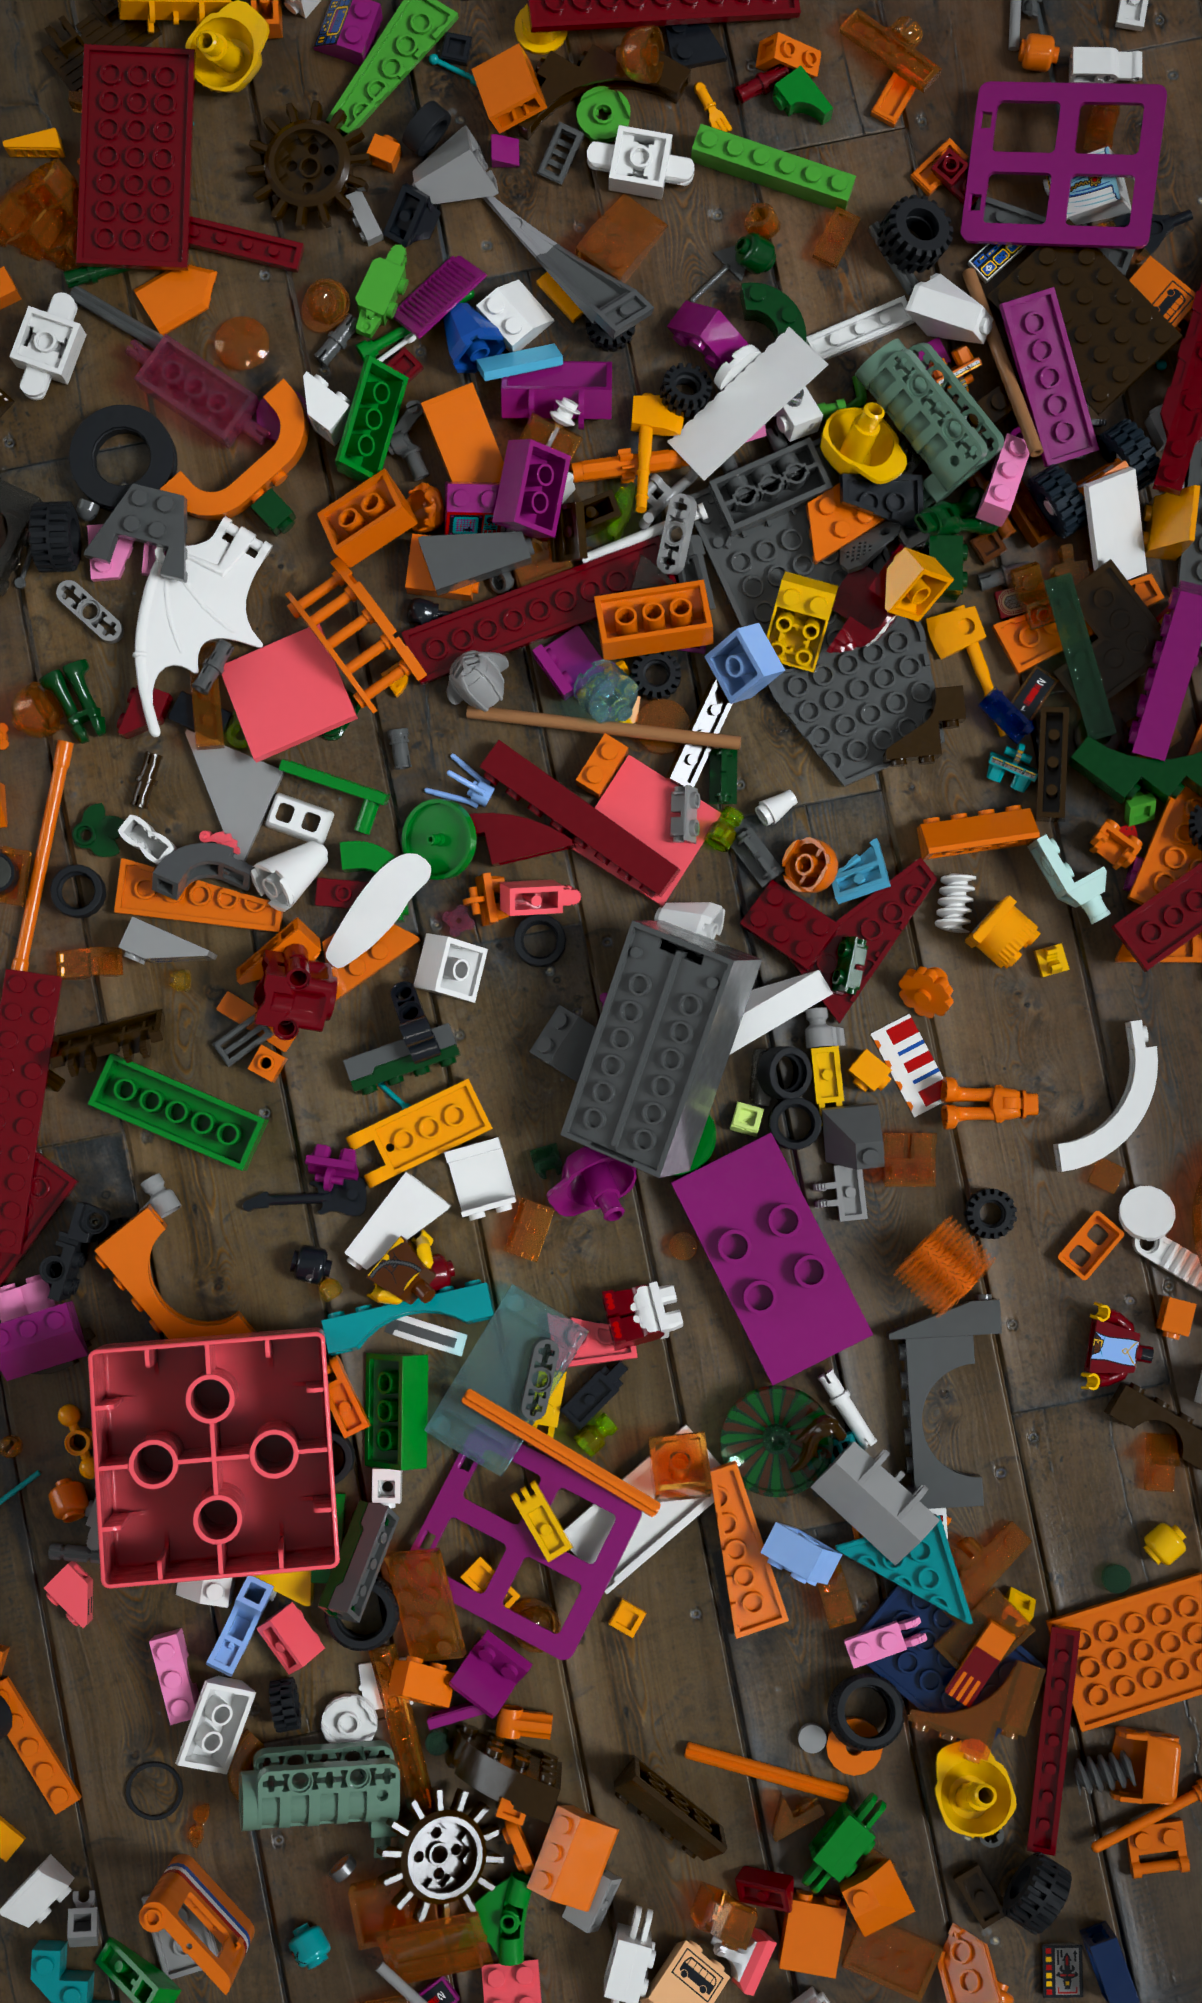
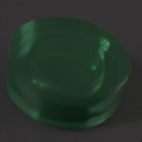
(1116, 1578)

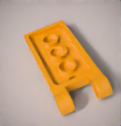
(424, 1131)

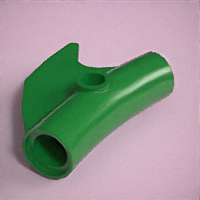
(507, 1900)

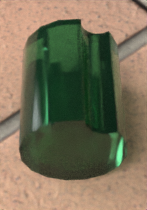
(437, 1741)

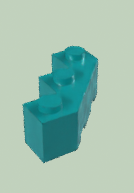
(56, 1982)

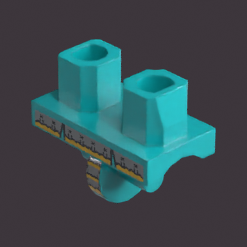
(1023, 773)

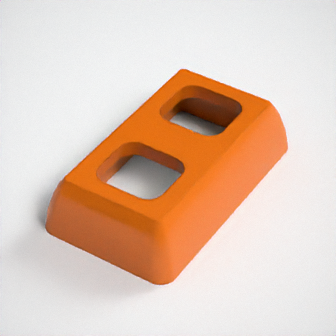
(1097, 1252)

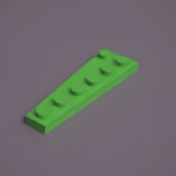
(397, 51)

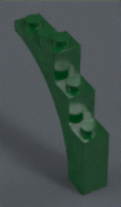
(1120, 773)

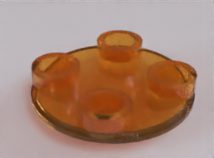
(242, 343)

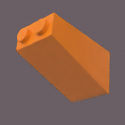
(463, 436)

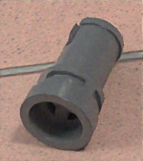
(399, 744)

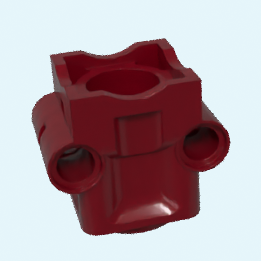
(294, 992)

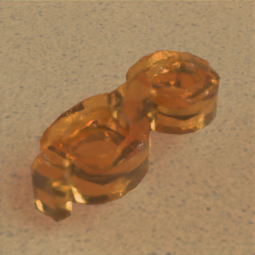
(196, 1831)

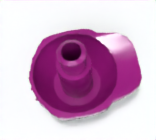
(592, 1182)

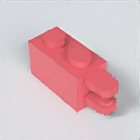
(536, 897)

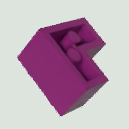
(707, 332)

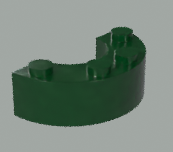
(771, 308)

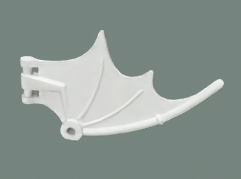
(183, 616)

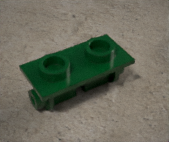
(723, 776)
(850, 952)

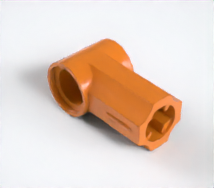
(517, 1722)

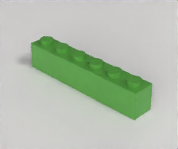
(772, 168)

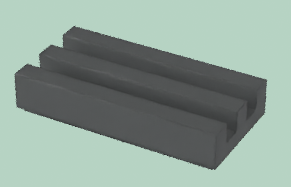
(224, 1053)

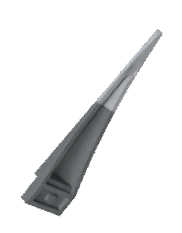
(597, 294)

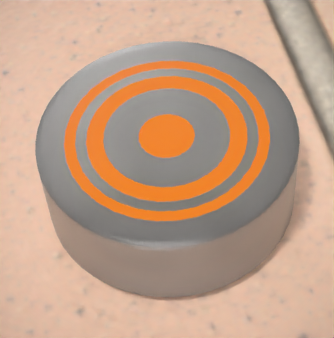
(343, 1868)

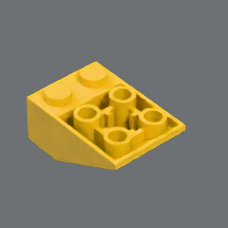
(801, 620)

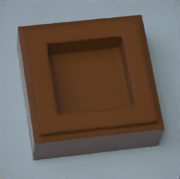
(987, 547)

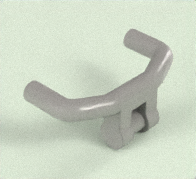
(657, 506)

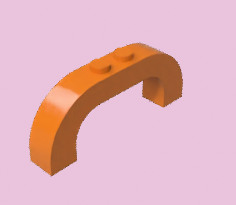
(263, 474)

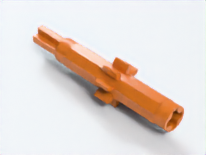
(624, 466)

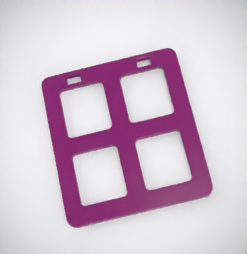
(1065, 164)
(521, 1544)

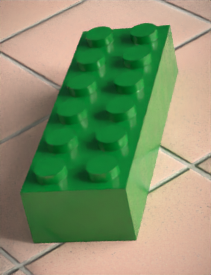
(178, 1112)

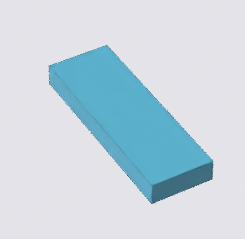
(519, 362)

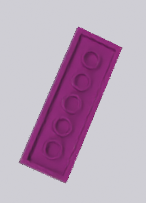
(1049, 376)

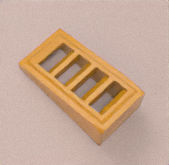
(36, 145)

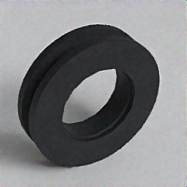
(106, 424)

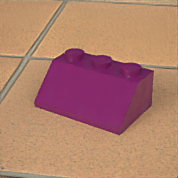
(40, 1341)

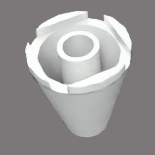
(289, 874)

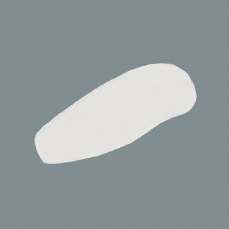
(378, 907)

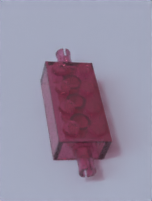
(197, 391)

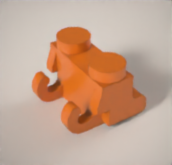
(1114, 845)

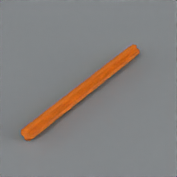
(561, 1452)

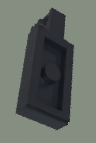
(594, 1395)

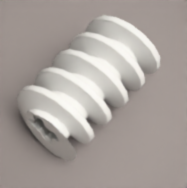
(954, 902)

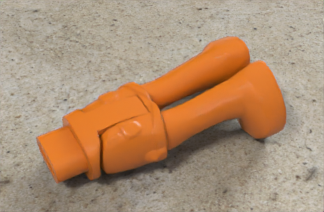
(1003, 1103)

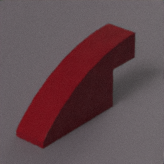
(517, 838)

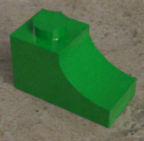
(800, 95)

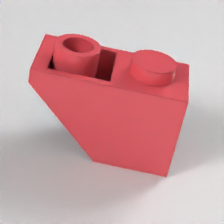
(73, 1592)

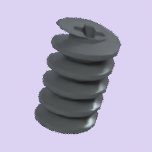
(1104, 1772)

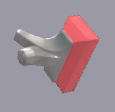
(748, 1964)

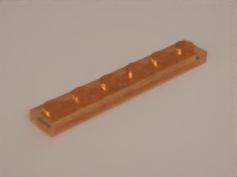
(401, 1729)

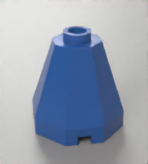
(470, 337)

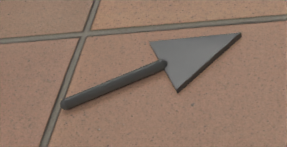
(727, 257)

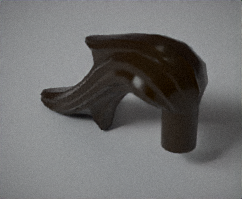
(811, 1436)

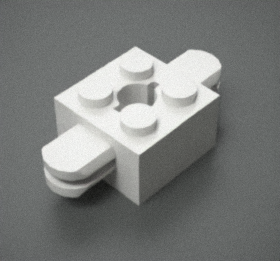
(640, 162)
(48, 345)
(629, 1959)

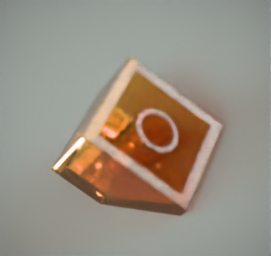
(679, 1467)

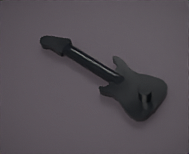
(345, 1198)

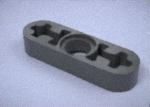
(543, 1400)

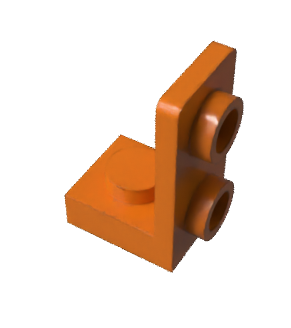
(788, 52)

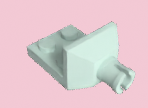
(1059, 876)

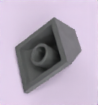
(853, 1136)

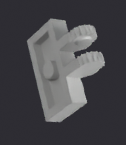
(849, 1194)

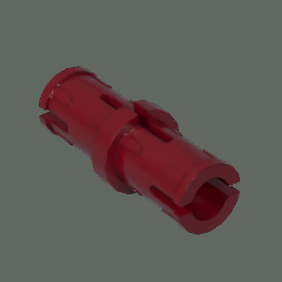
(761, 83)

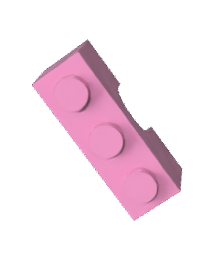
(1004, 482)
(170, 1660)

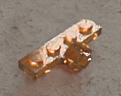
(893, 47)
(982, 1566)

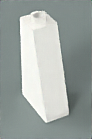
(402, 1213)

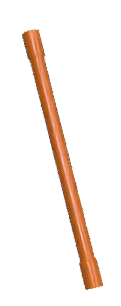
(60, 766)

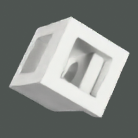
(384, 1497)

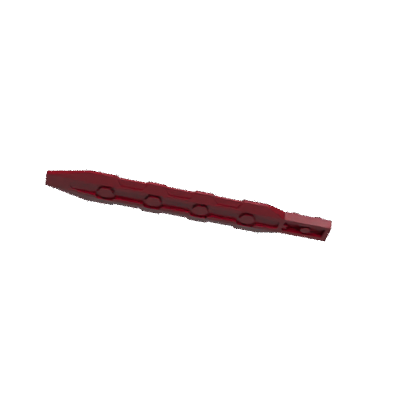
(1183, 408)

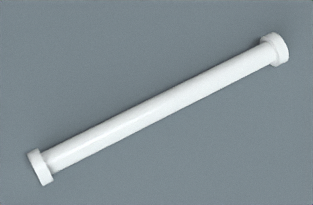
(638, 537)

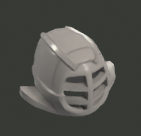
(479, 683)

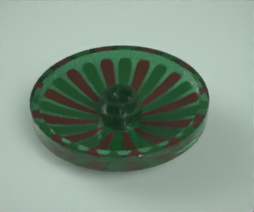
(762, 1438)

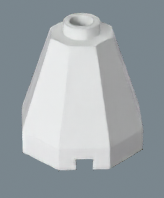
(697, 917)

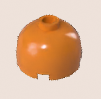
(810, 865)

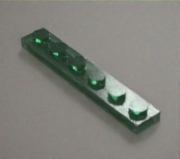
(1079, 656)

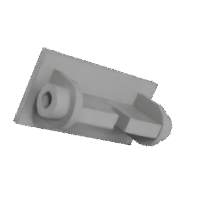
(687, 802)

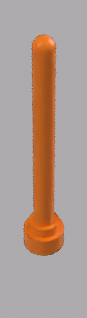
(1149, 1819)

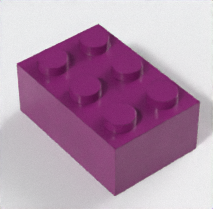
(531, 488)

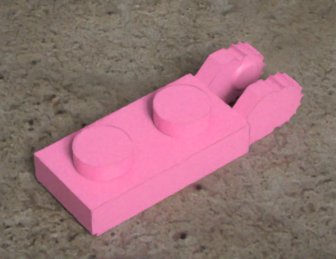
(882, 1641)

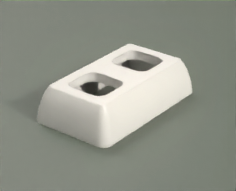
(294, 827)

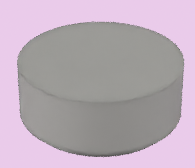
(812, 1738)

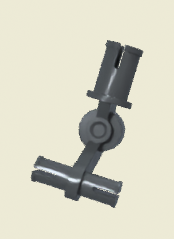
(402, 444)

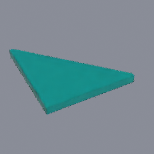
(925, 1571)

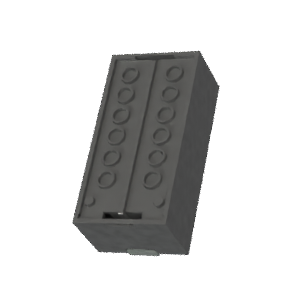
(660, 1047)

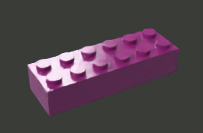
(1172, 671)

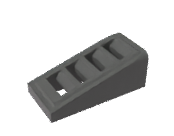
(570, 132)

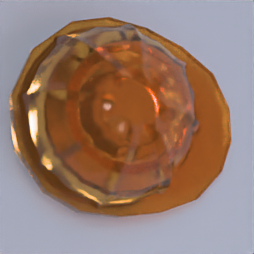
(325, 305)
(539, 1613)

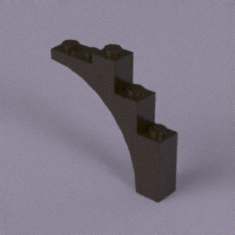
(564, 81)

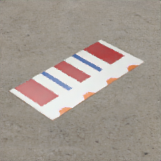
(910, 1064)

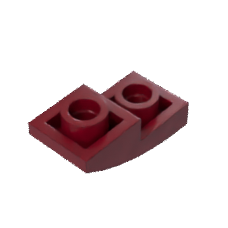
(953, 174)

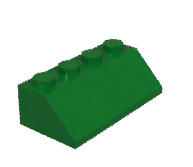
(371, 420)
(396, 1410)

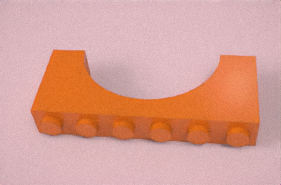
(128, 1257)

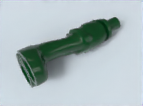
(945, 517)

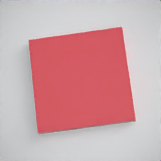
(287, 693)
(642, 806)

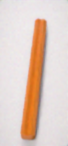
(766, 1772)

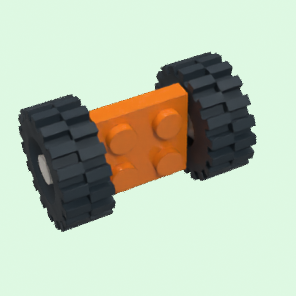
(1063, 500)

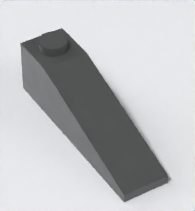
(966, 1318)

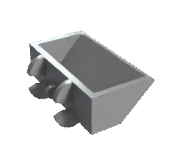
(876, 1502)

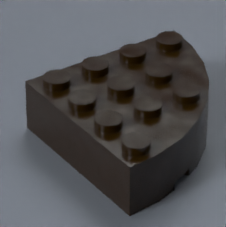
(506, 1771)

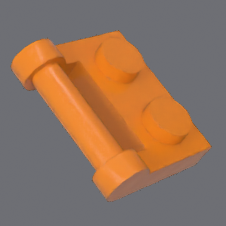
(1158, 1838)

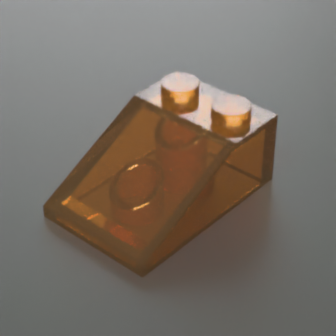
(621, 238)

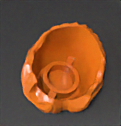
(427, 507)

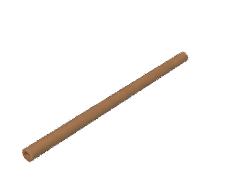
(610, 728)

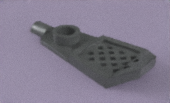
(867, 547)

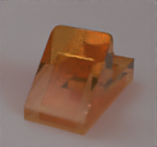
(1160, 1462)
(789, 1821)

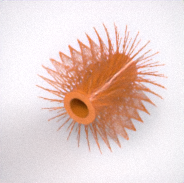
(944, 1266)

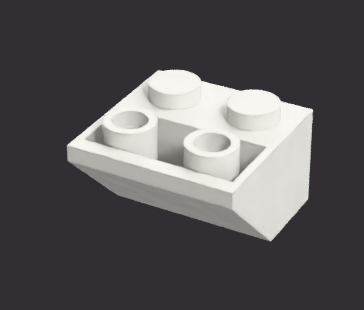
(325, 409)

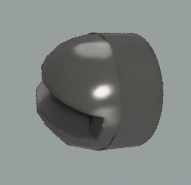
(87, 510)
(496, 584)

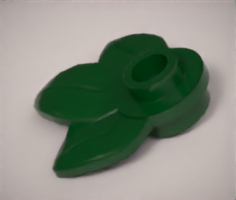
(103, 831)

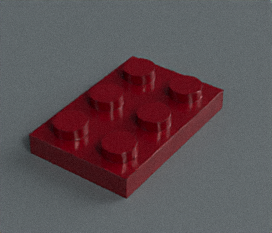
(790, 925)

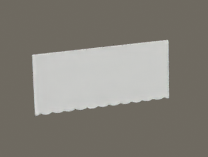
(747, 403)

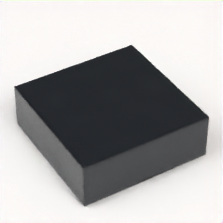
(456, 49)

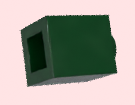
(274, 512)

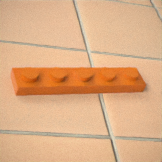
(38, 1753)

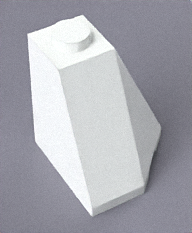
(948, 311)

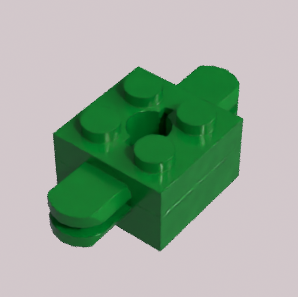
(842, 1842)

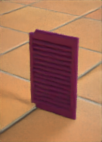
(438, 295)

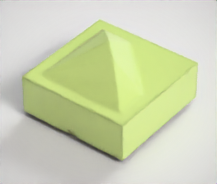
(746, 1119)

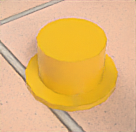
(536, 42)

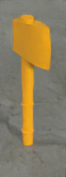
(650, 419)
(961, 631)

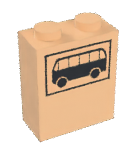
(687, 1977)

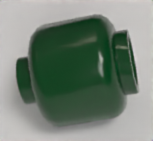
(755, 253)

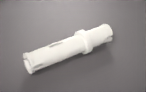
(847, 1409)

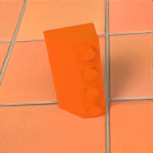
(654, 620)
(977, 833)

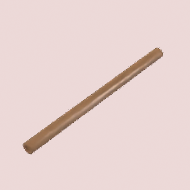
(1005, 369)

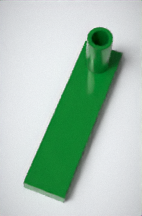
(371, 796)

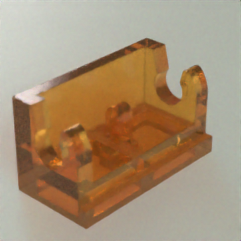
(529, 1229)

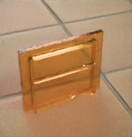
(436, 1947)

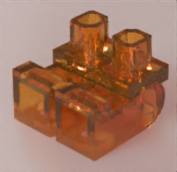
(915, 1171)

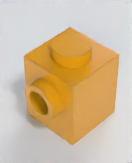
(869, 1072)

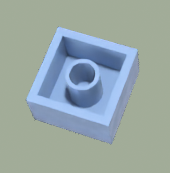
(744, 663)
(800, 1554)

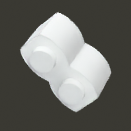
(145, 838)

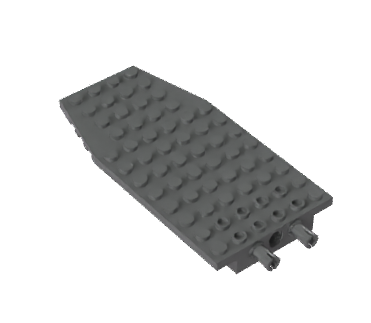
(756, 532)

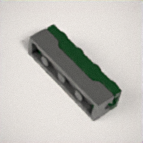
(395, 1061)
(359, 1562)

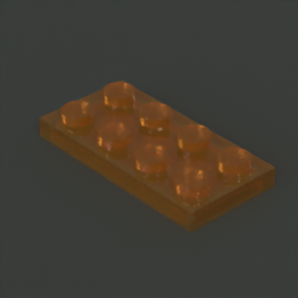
(425, 1604)

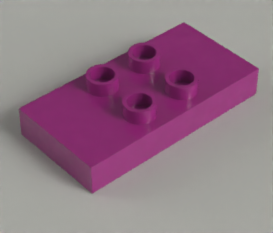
(771, 1258)

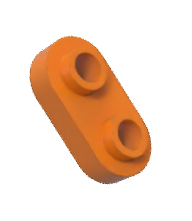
(524, 1857)

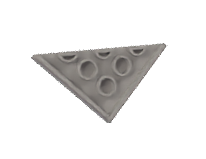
(238, 790)

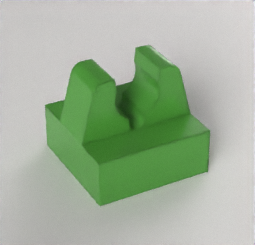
(1140, 809)

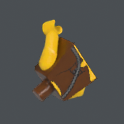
(404, 1272)

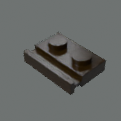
(570, 535)

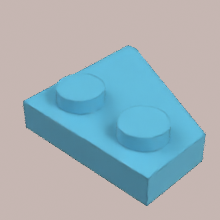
(862, 875)

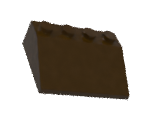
(670, 1810)

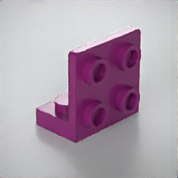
(566, 659)
(489, 1674)

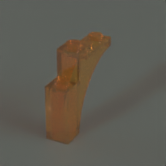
(976, 1726)

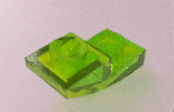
(625, 500)

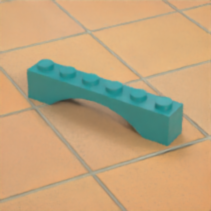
(351, 1331)

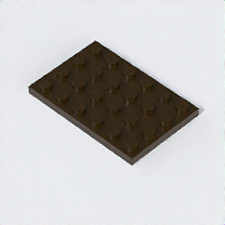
(1106, 318)

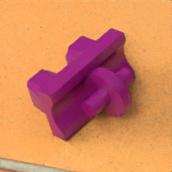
(331, 1170)

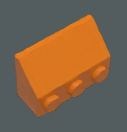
(366, 518)
(573, 1858)

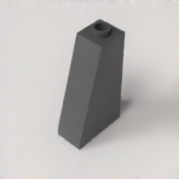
(471, 558)

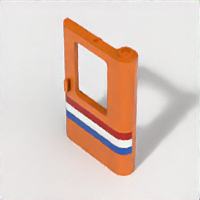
(189, 1884)

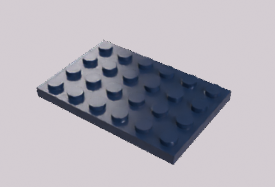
(922, 1670)

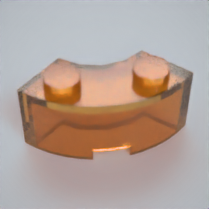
(723, 1916)

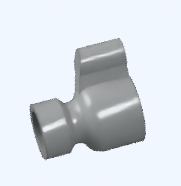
(820, 1034)
(161, 1199)

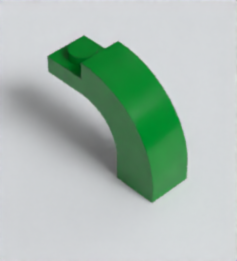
(366, 856)

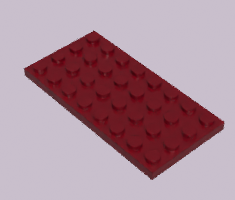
(136, 157)

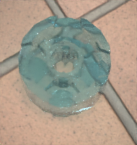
(606, 692)

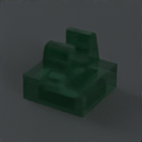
(546, 1159)

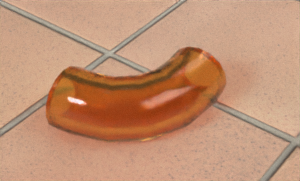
(242, 1760)

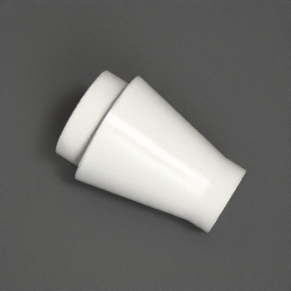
(775, 807)

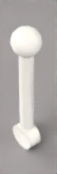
(407, 339)

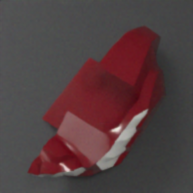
(863, 603)

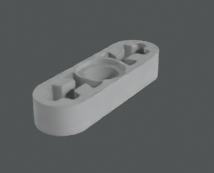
(666, 540)
(80, 593)

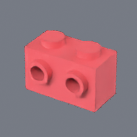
(291, 1638)

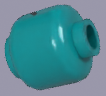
(309, 1946)

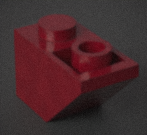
(133, 721)

